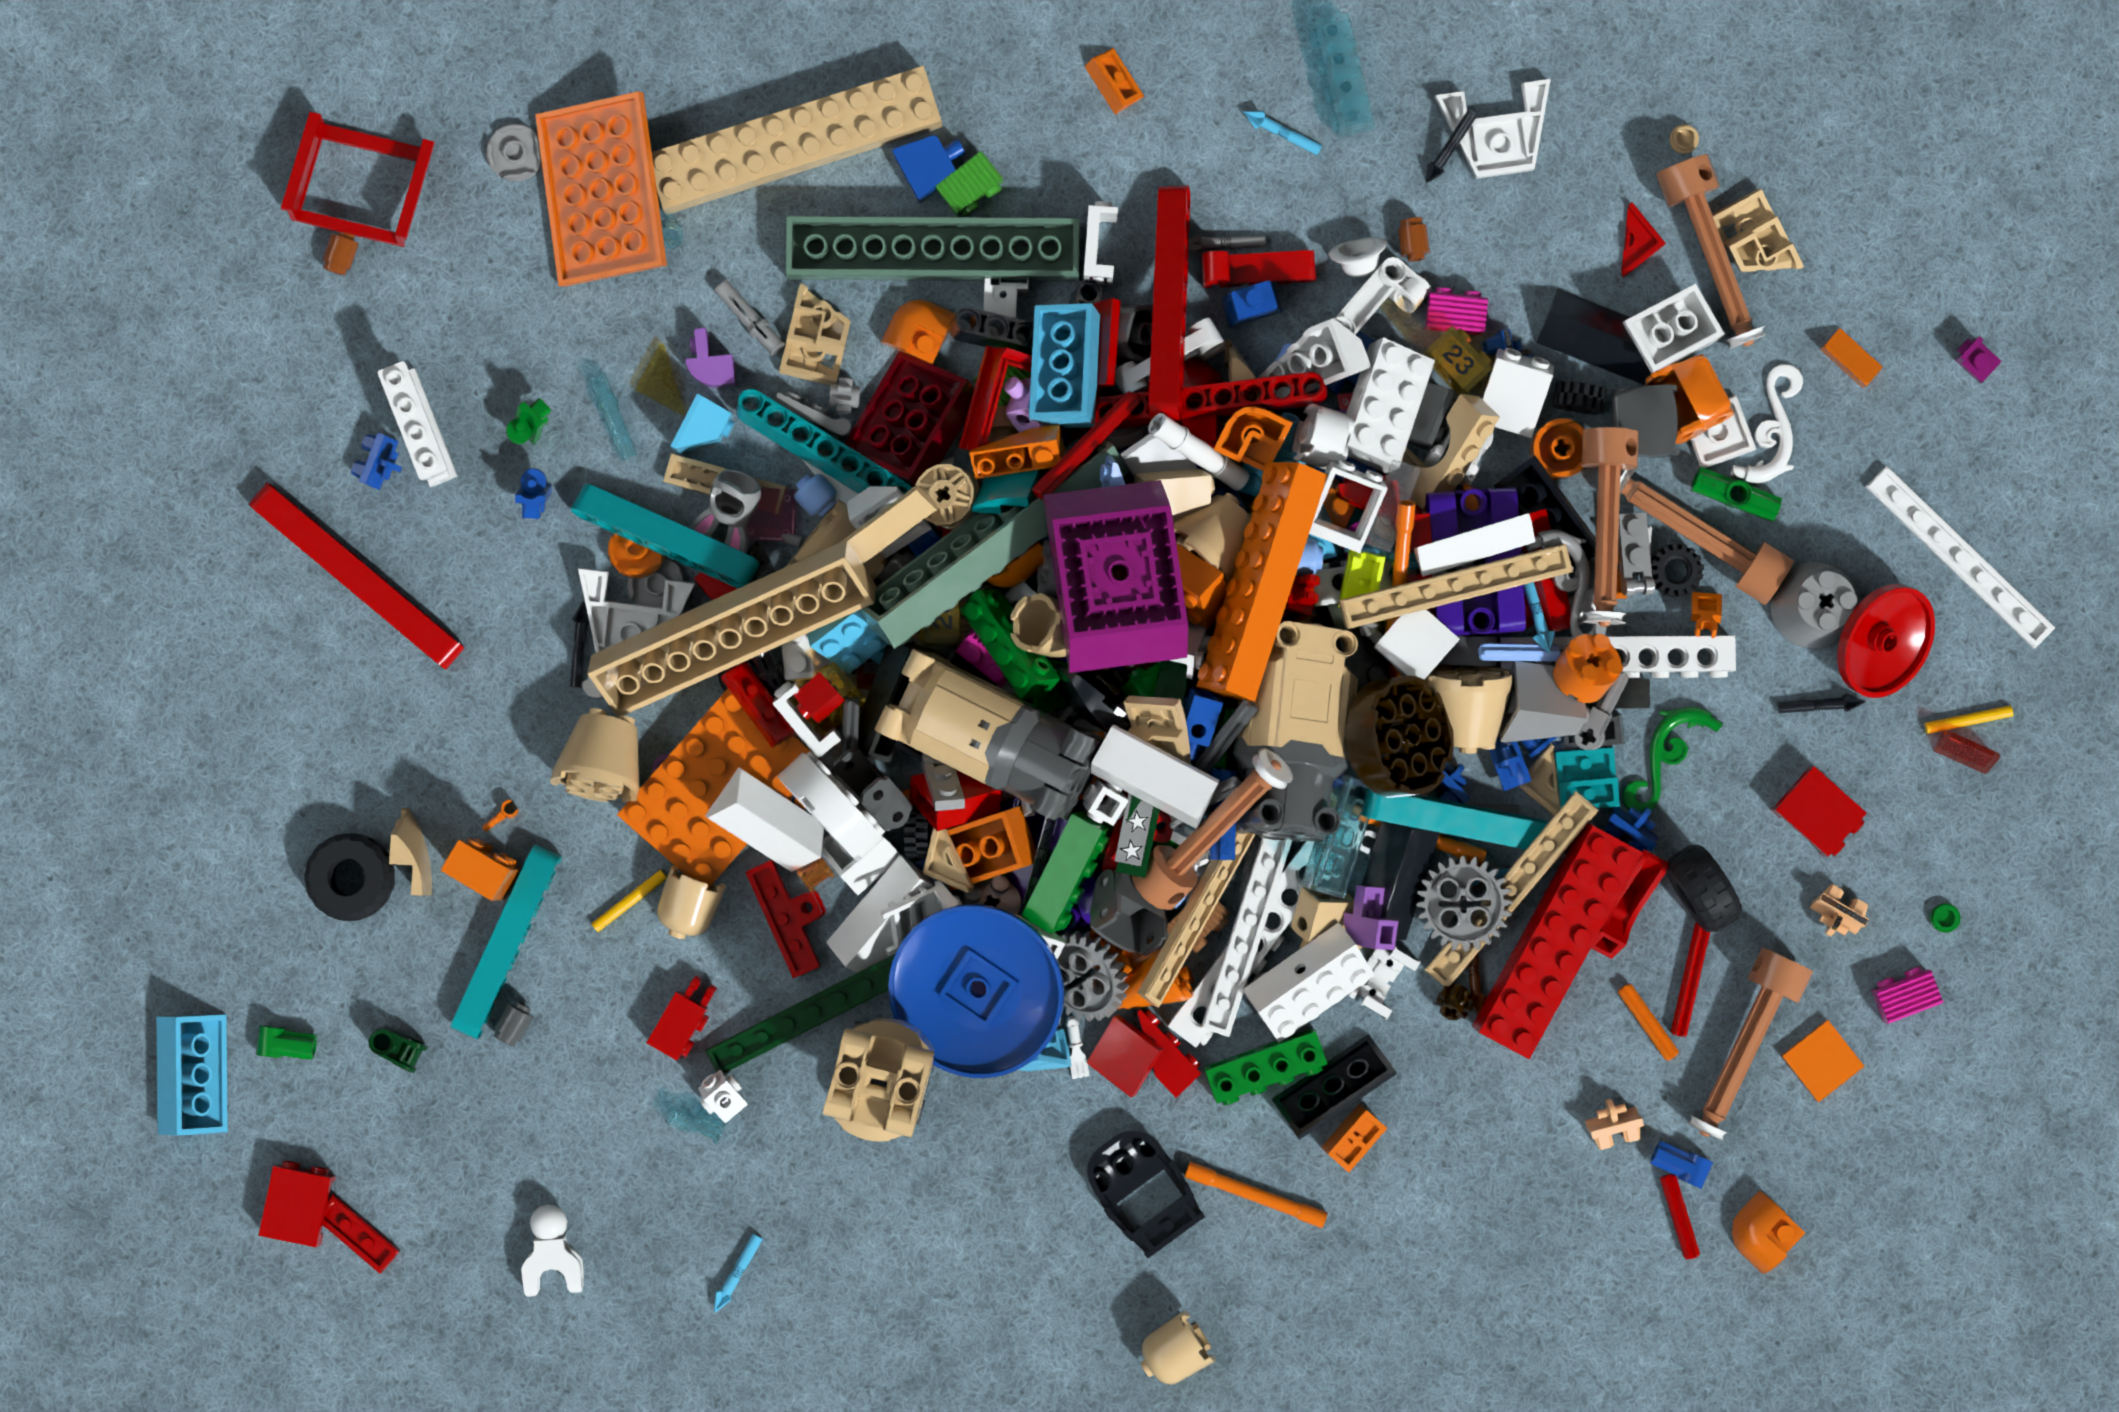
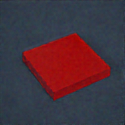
(1124, 1056)

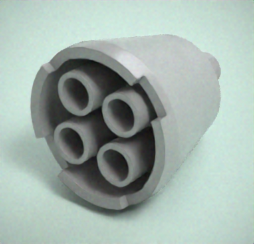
(1797, 602)

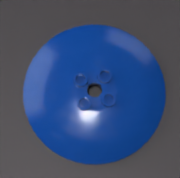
(972, 1031)

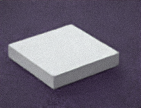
(1724, 440)

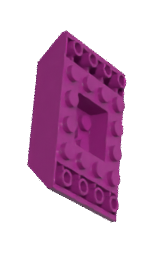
(1110, 619)

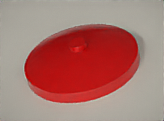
(1886, 640)

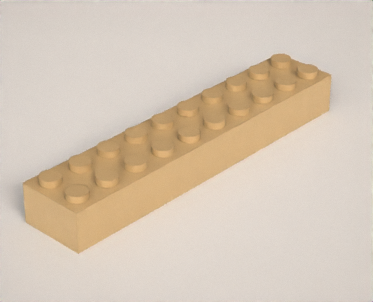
(795, 140)
(732, 628)

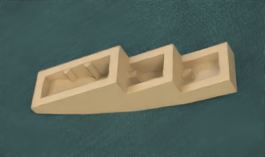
(699, 476)

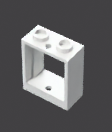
(1339, 535)

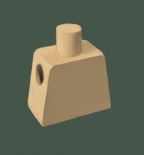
(1318, 913)

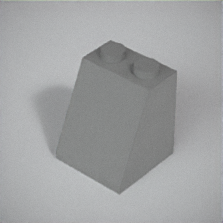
(1153, 456)
(1539, 707)

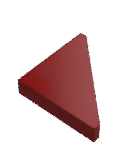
(1639, 240)

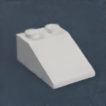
(1674, 329)

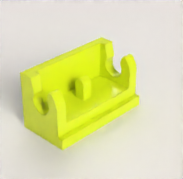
(1361, 574)

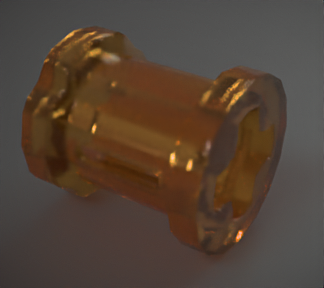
(815, 874)

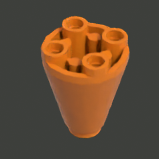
(1178, 992)

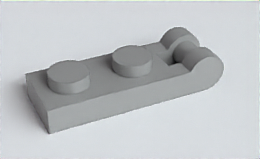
(815, 415)
(1634, 554)
(943, 784)

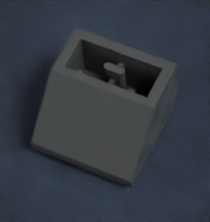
(1433, 408)

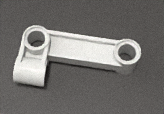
(1404, 289)
(1202, 341)

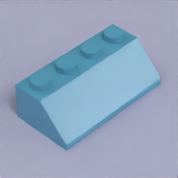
(1065, 365)
(191, 1074)

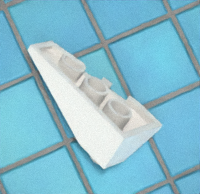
(1322, 349)

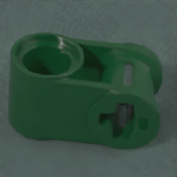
(398, 1048)

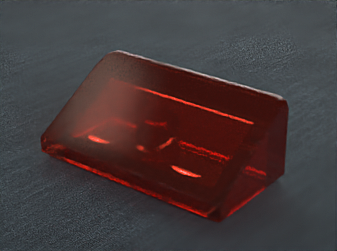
(1966, 752)

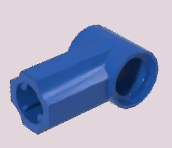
(1685, 1165)

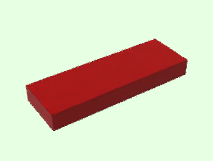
(1108, 339)
(757, 704)
(358, 1235)

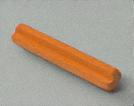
(1648, 1021)

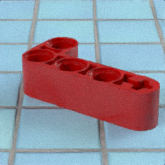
(1254, 268)

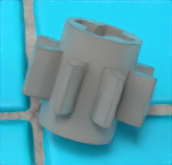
(845, 395)

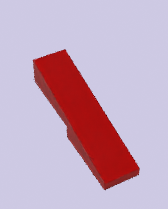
(1552, 600)

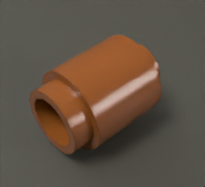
(1413, 239)
(340, 253)

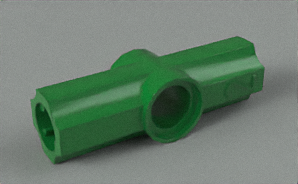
(1753, 500)

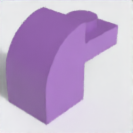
(708, 369)
(1366, 924)

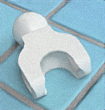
(551, 1252)

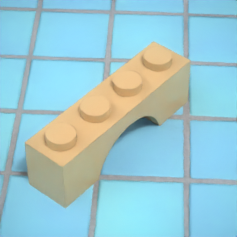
(1469, 427)

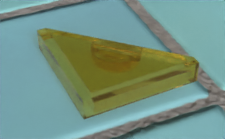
(659, 382)

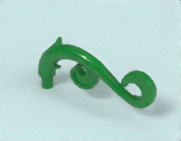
(1657, 753)

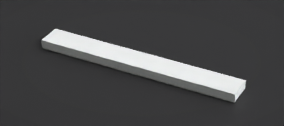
(1960, 557)
(1245, 936)

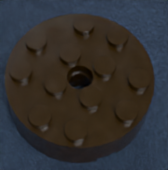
(1399, 736)

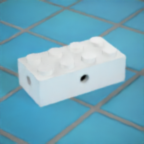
(1386, 403)
(1308, 982)

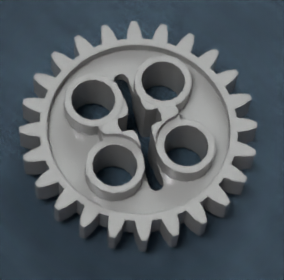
(1463, 876)
(1098, 992)

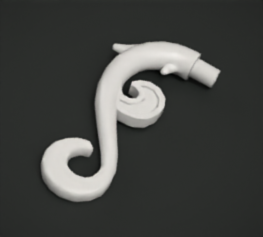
(1778, 465)

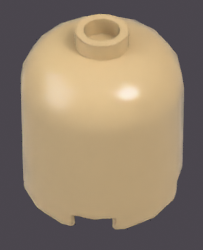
(1038, 626)
(687, 904)
(1176, 1350)

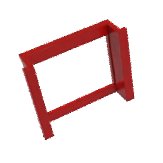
(298, 184)
(987, 394)

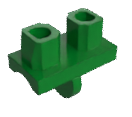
(528, 422)

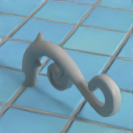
(1563, 582)

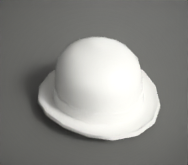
(1359, 256)

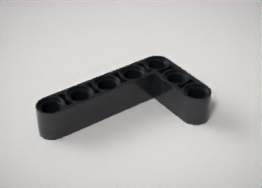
(1008, 326)

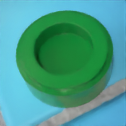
(1945, 918)

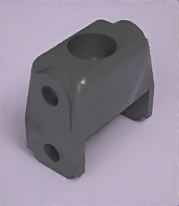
(1651, 413)
(880, 798)
(1125, 916)

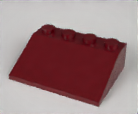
(912, 418)

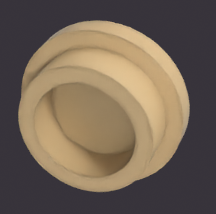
(1684, 139)

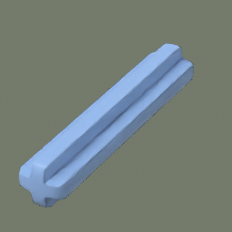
(1517, 652)

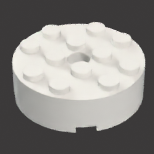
(832, 805)

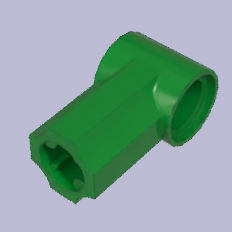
(279, 1043)

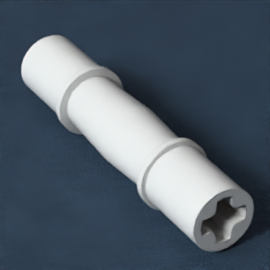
(1198, 451)

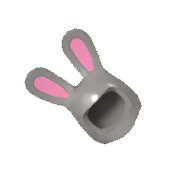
(731, 502)

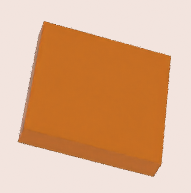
(1822, 1060)

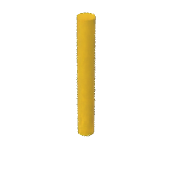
(1968, 719)
(629, 900)

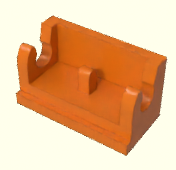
(1354, 1138)

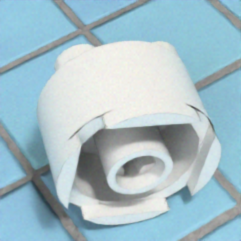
(1322, 436)

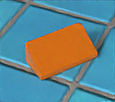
(1113, 80)
(1851, 358)

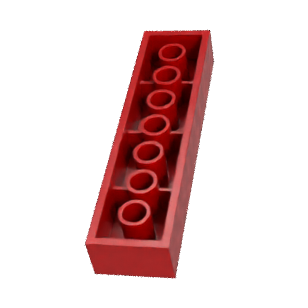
(1557, 940)

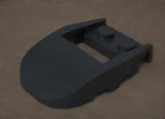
(1088, 701)
(1123, 1167)

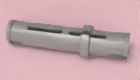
(772, 342)

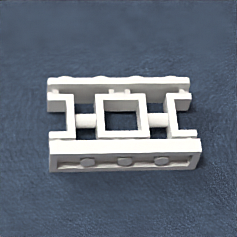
(417, 424)

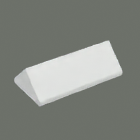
(1154, 776)
(767, 821)
(864, 933)

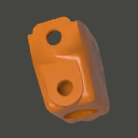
(1700, 396)

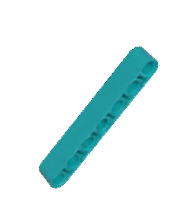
(816, 440)
(664, 536)
(1454, 819)
(505, 940)

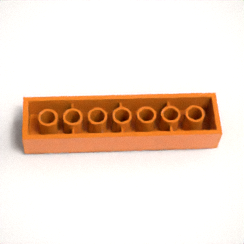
(1261, 580)

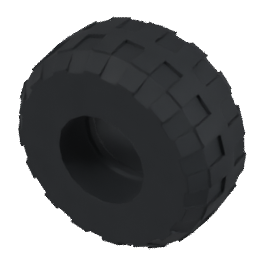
(321, 880)
(1703, 888)

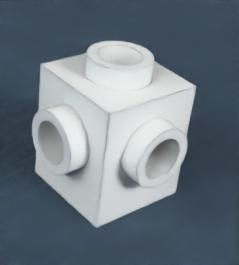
(1106, 811)
(722, 1095)

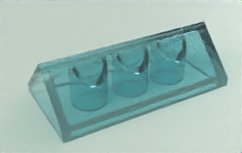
(1334, 859)

